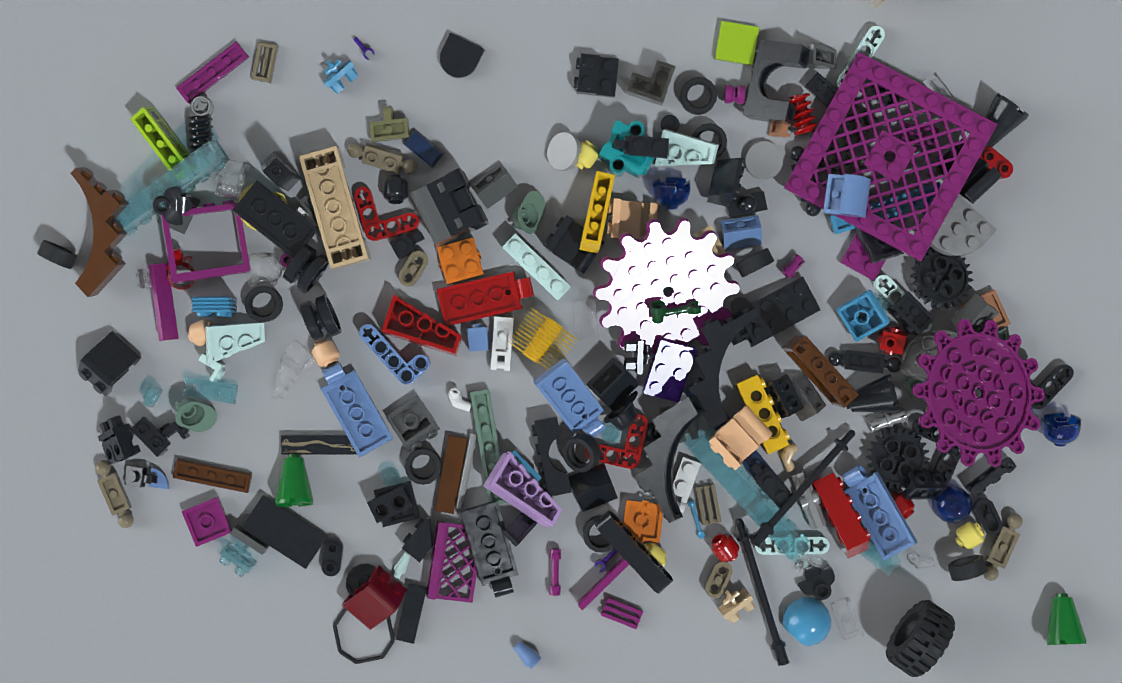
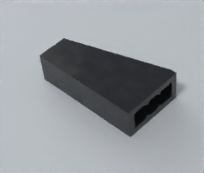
(279, 171)

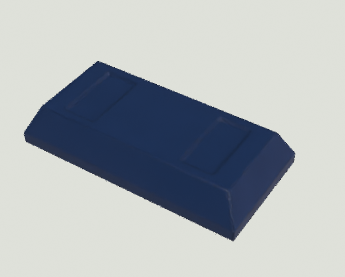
(423, 148)

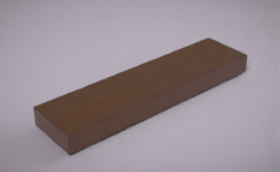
(451, 474)
(212, 475)

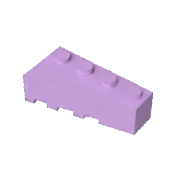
(522, 491)

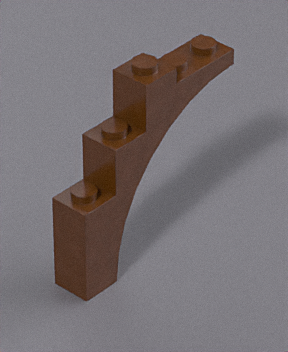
(107, 233)

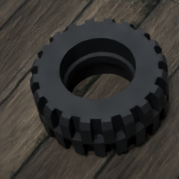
(920, 638)

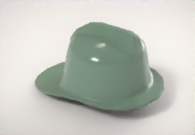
(529, 212)
(195, 415)

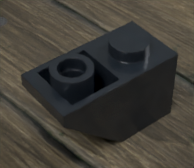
(420, 541)

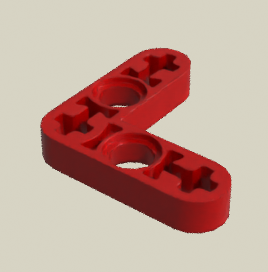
(375, 221)
(628, 449)

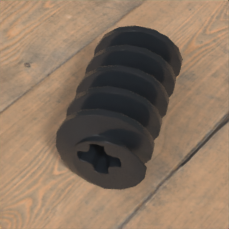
(200, 131)

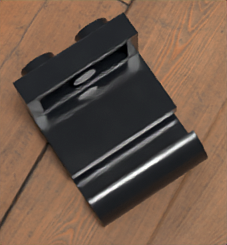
(979, 180)
(566, 244)
(107, 363)

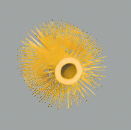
(543, 339)

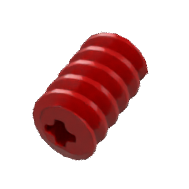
(802, 114)

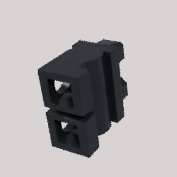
(117, 440)

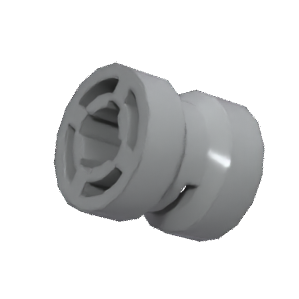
(199, 105)

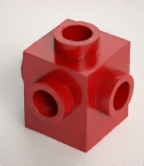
(899, 340)

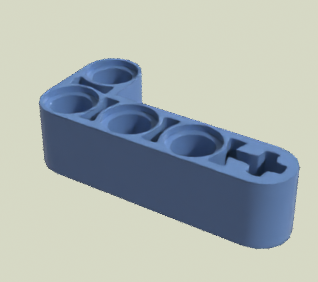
(391, 351)

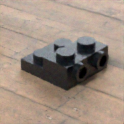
(596, 75)

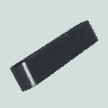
(633, 552)

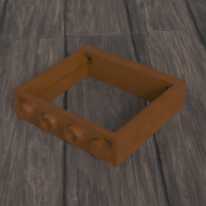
(820, 371)

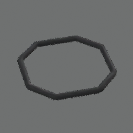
(366, 659)

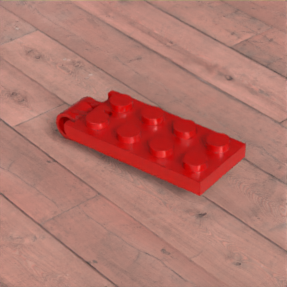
(483, 298)

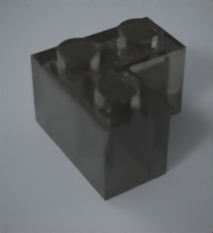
(653, 88)

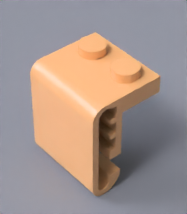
(630, 218)
(739, 437)

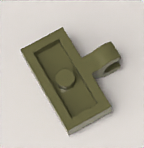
(389, 128)

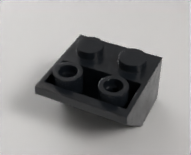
(725, 181)
(612, 384)

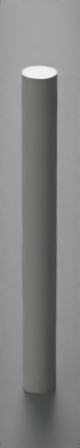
(465, 471)

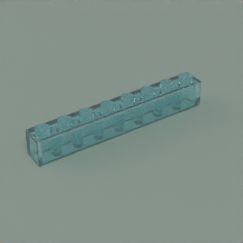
(185, 174)
(750, 499)

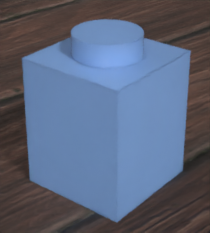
(478, 337)

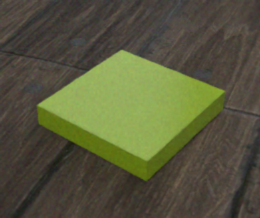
(736, 43)

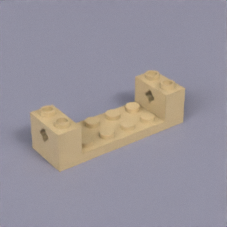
(334, 208)

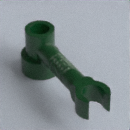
(659, 310)

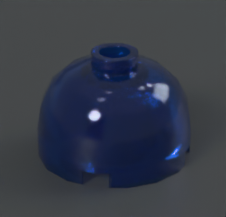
(671, 192)
(1060, 429)
(952, 505)

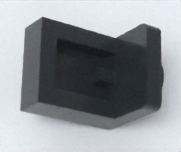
(168, 430)

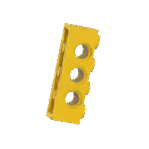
(597, 212)
(745, 389)

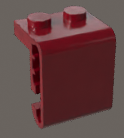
(375, 598)

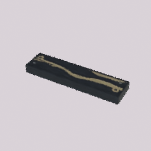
(316, 445)

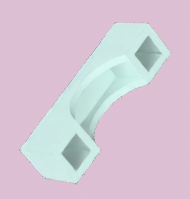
(536, 267)

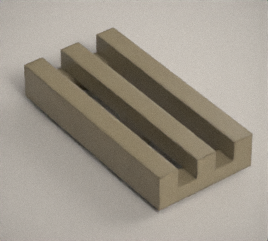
(272, 62)
(715, 500)

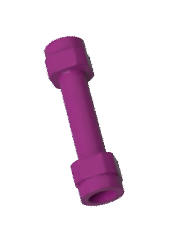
(554, 587)

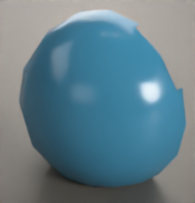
(807, 621)

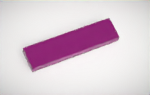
(212, 72)
(163, 302)
(602, 583)

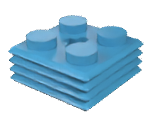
(207, 305)
(862, 327)

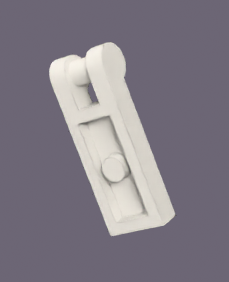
(501, 334)
(684, 480)

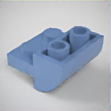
(847, 195)

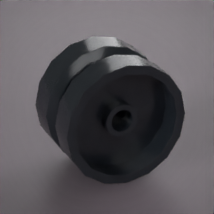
(306, 268)
(320, 319)

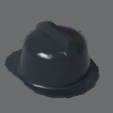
(624, 414)

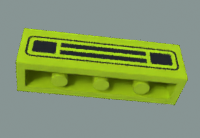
(159, 136)

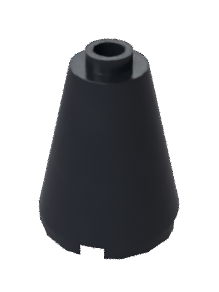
(1006, 115)
(876, 397)

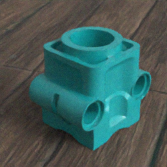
(631, 164)

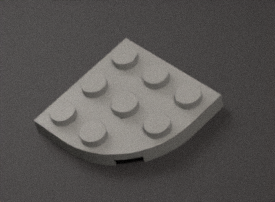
(962, 230)
(920, 345)

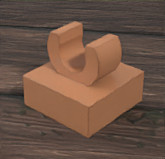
(779, 130)

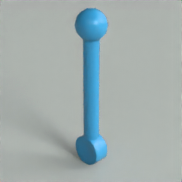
(700, 533)

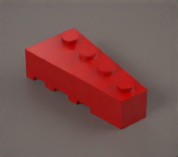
(414, 326)
(842, 515)

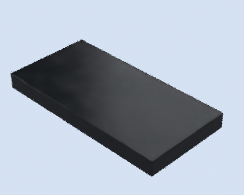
(275, 219)
(284, 532)

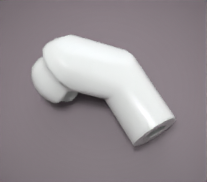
(457, 401)

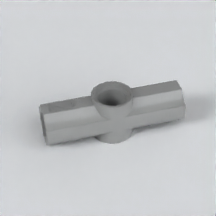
(809, 501)

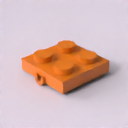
(460, 261)
(643, 520)

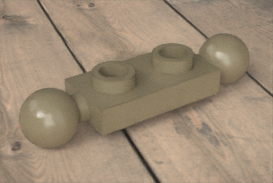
(382, 158)
(114, 494)
(1003, 547)

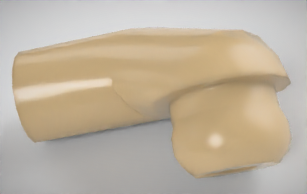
(787, 455)

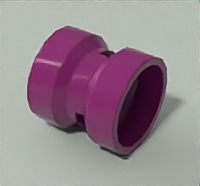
(729, 94)

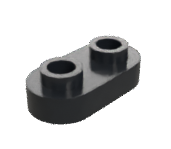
(988, 515)
(332, 557)

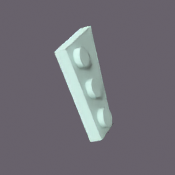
(687, 150)
(231, 338)

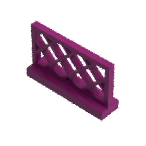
(438, 564)

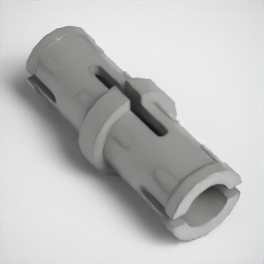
(887, 420)

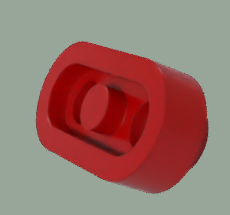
(997, 162)

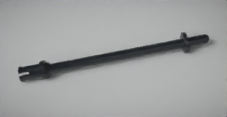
(767, 528)
(777, 645)

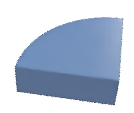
(162, 481)

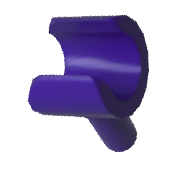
(363, 48)
(603, 561)

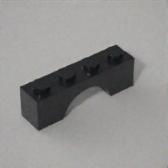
(556, 480)

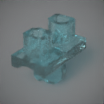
(238, 556)

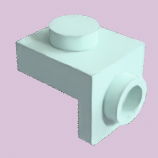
(217, 366)

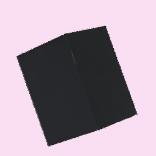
(593, 487)

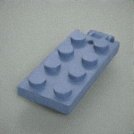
(571, 398)
(354, 410)
(878, 512)

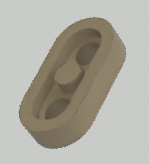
(414, 269)
(719, 579)

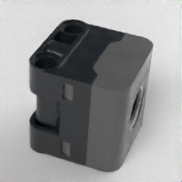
(448, 208)

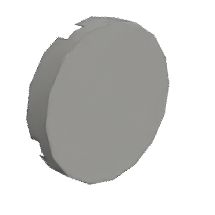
(563, 151)
(764, 160)

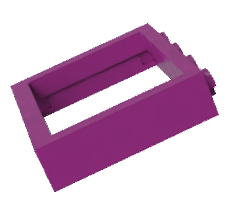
(208, 273)

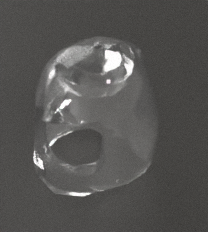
(264, 267)

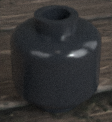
(395, 189)

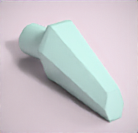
(401, 566)

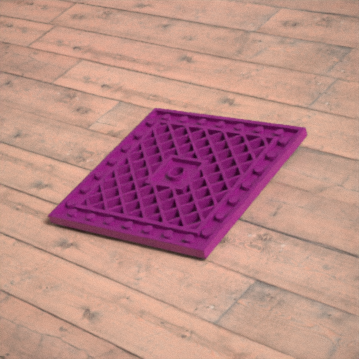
(914, 93)

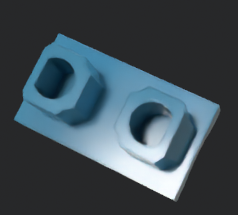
(333, 80)

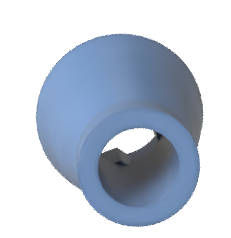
(527, 655)

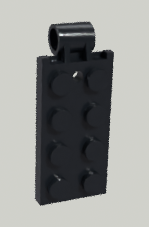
(778, 312)
(490, 547)

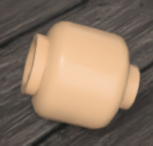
(197, 331)
(325, 353)

